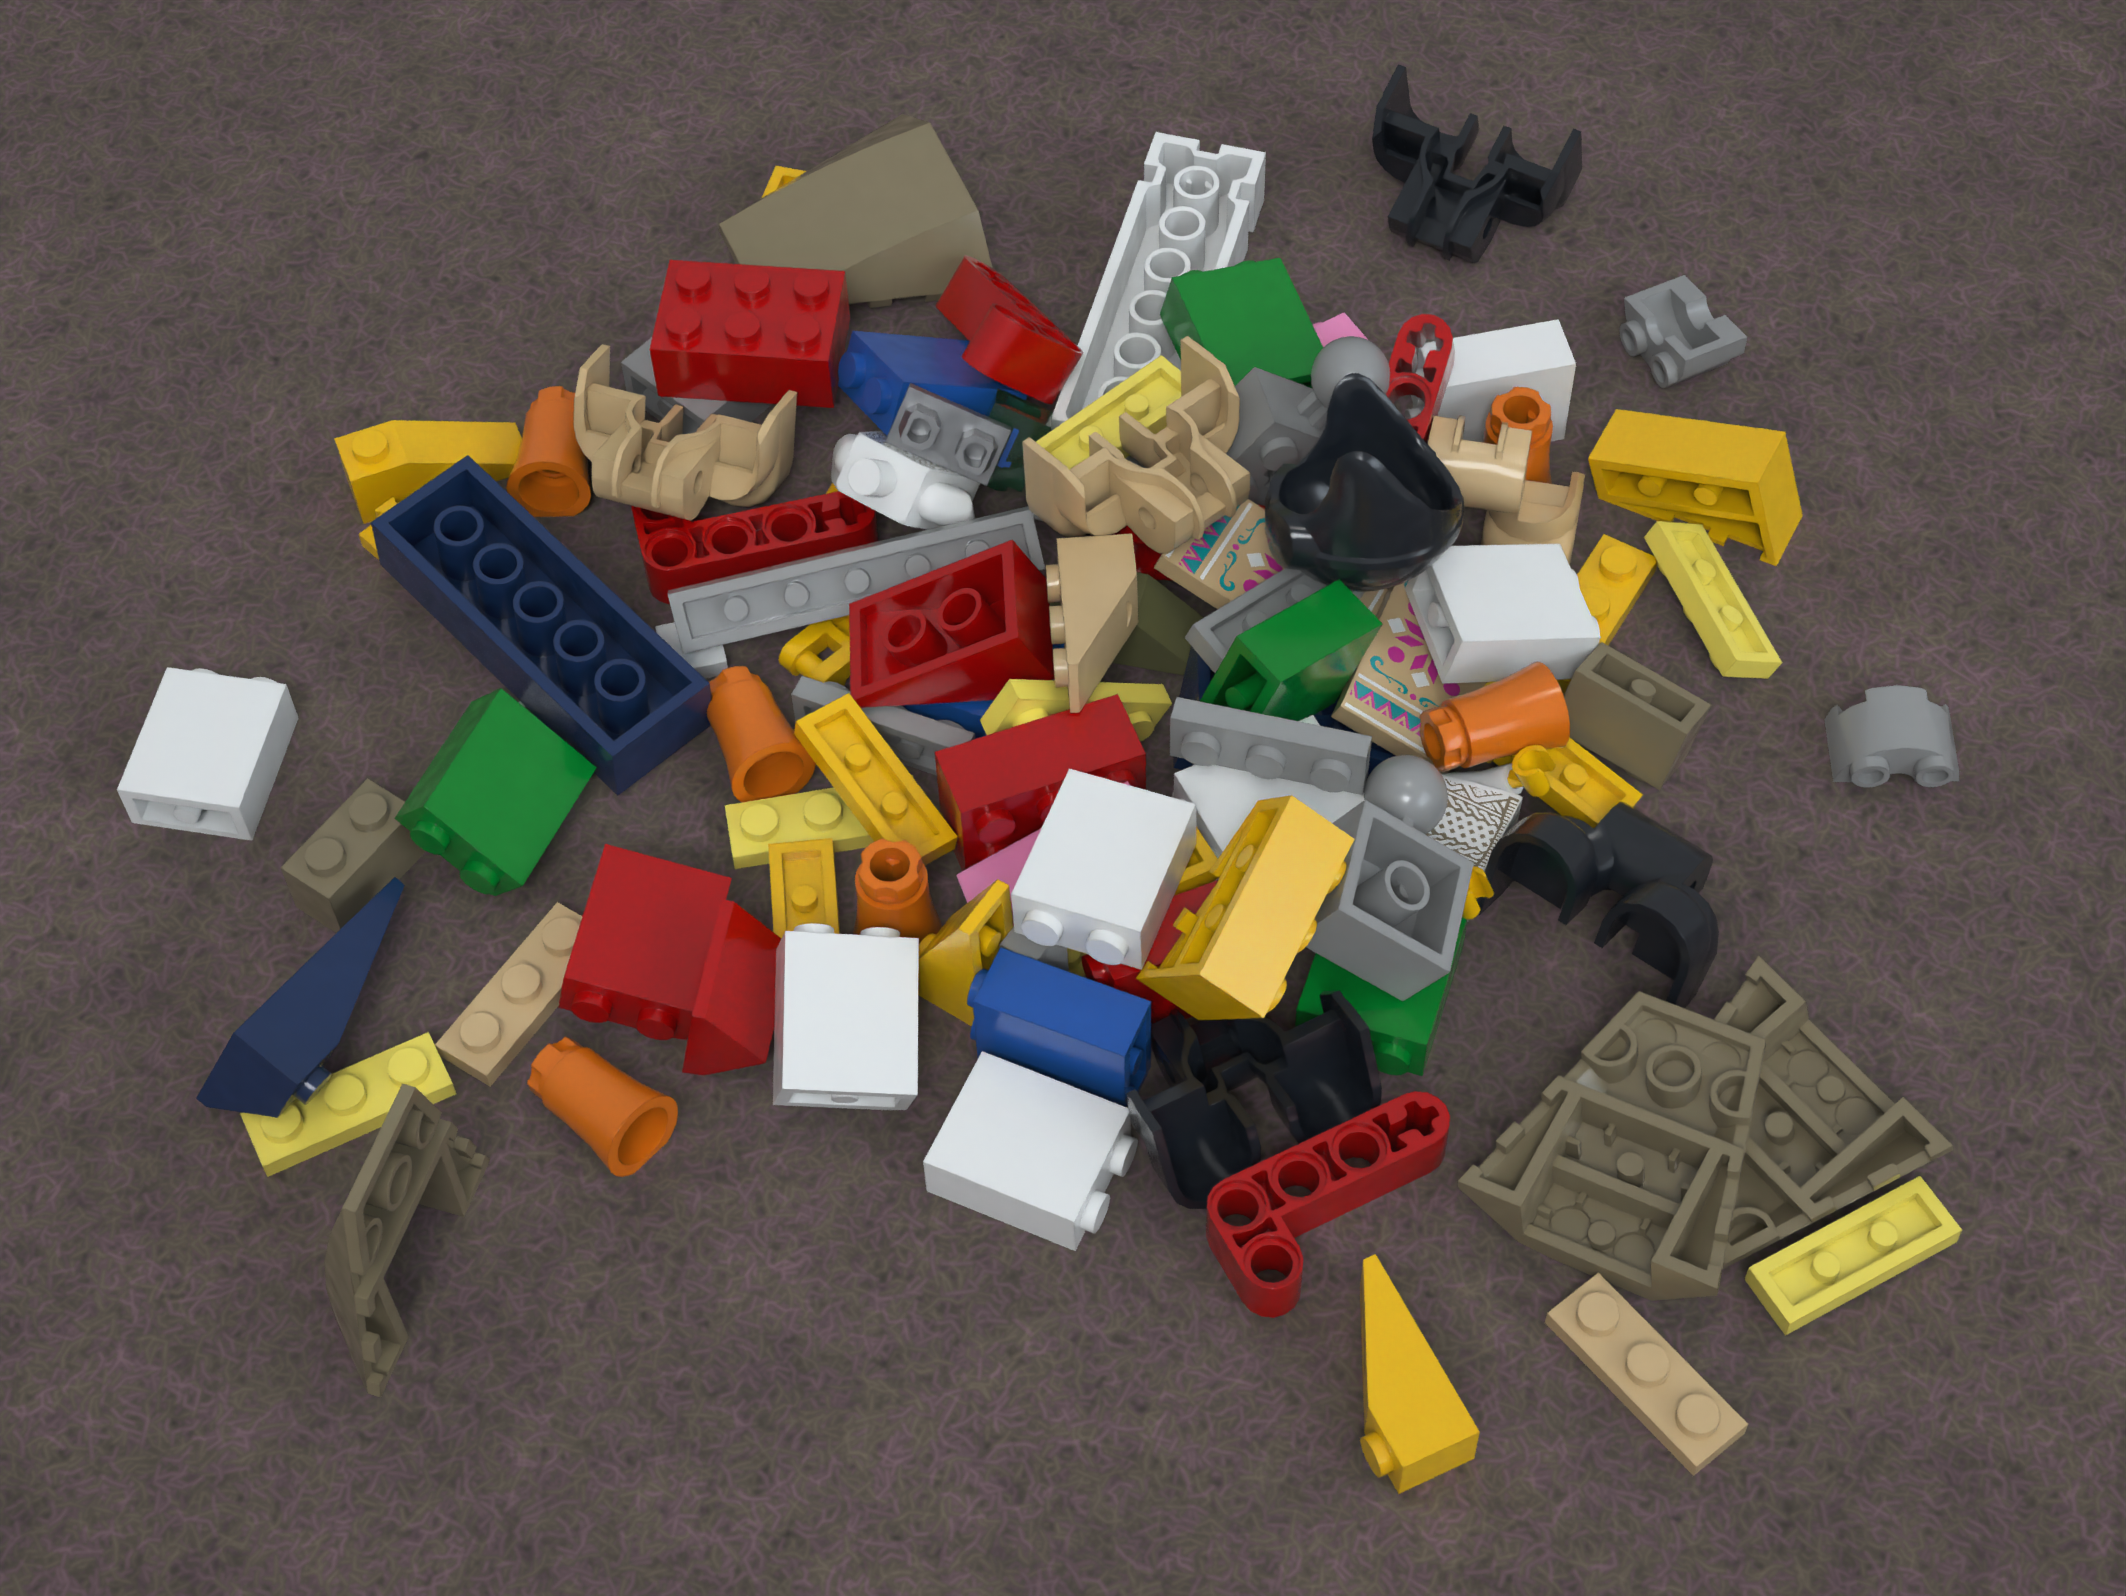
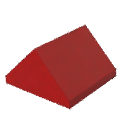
(735, 996)

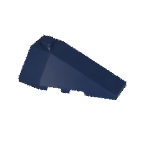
(293, 1034)

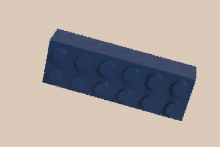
(543, 623)

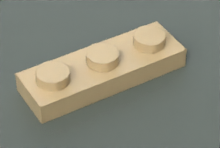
(513, 1001)
(1646, 1374)

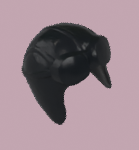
(1365, 499)

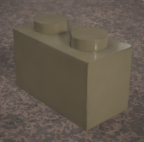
(1632, 715)
(351, 857)

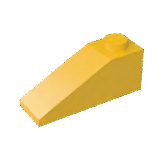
(406, 455)
(963, 949)
(1410, 1407)

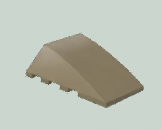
(877, 210)
(1816, 1123)
(1633, 1153)
(408, 1165)

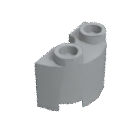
(1677, 332)
(1892, 735)

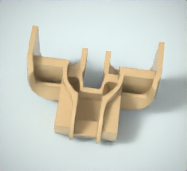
(673, 471)
(1186, 473)
(1496, 481)

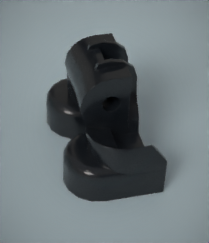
(1450, 209)
(1626, 854)
(1203, 1134)

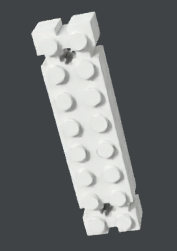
(1180, 219)

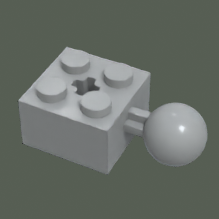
(1286, 419)
(1401, 890)

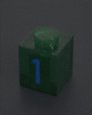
(1026, 421)

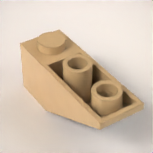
(1096, 612)

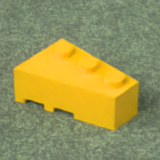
(1703, 473)
(1256, 916)

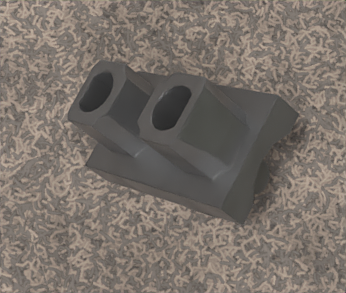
(948, 434)

